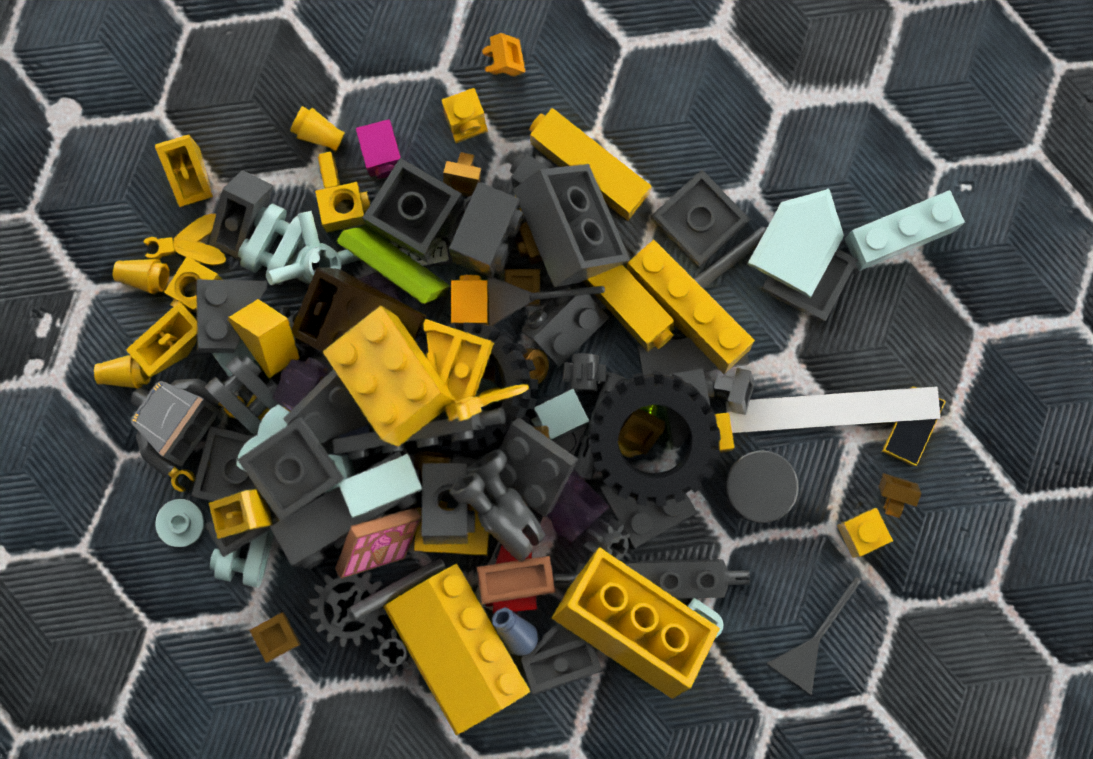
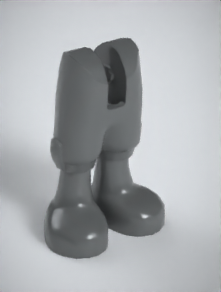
(507, 520)

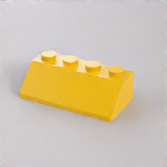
(636, 624)
(456, 649)

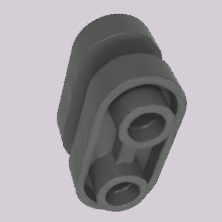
(245, 373)

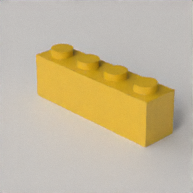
(690, 307)

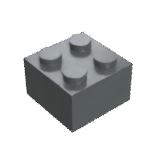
(413, 210)
(486, 230)

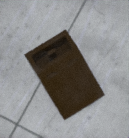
(338, 303)

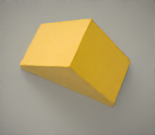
(185, 169)
(266, 336)
(166, 341)
(240, 513)

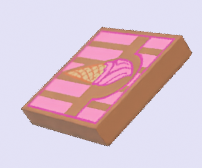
(378, 542)

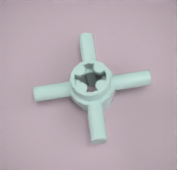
(312, 253)

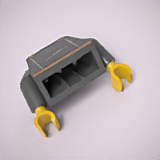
(172, 423)

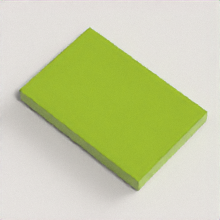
(393, 264)

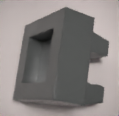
(736, 390)

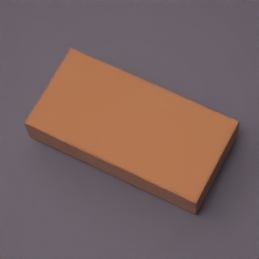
(515, 579)

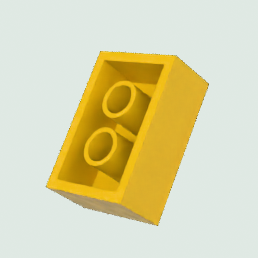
(389, 376)

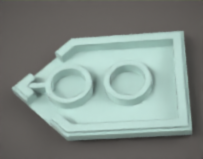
(800, 242)

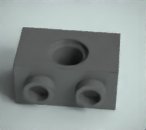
(442, 525)

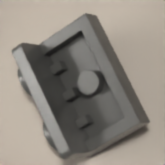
(564, 324)

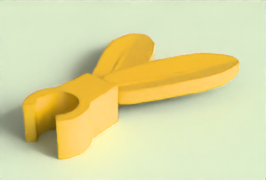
(188, 243)
(472, 405)

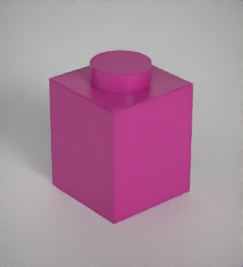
(378, 148)

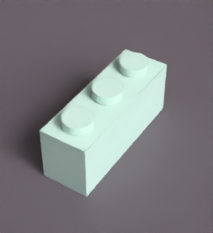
(904, 230)

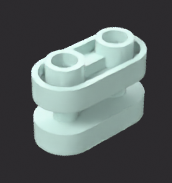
(270, 223)
(252, 567)

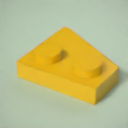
(457, 358)

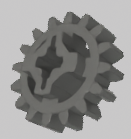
(335, 598)

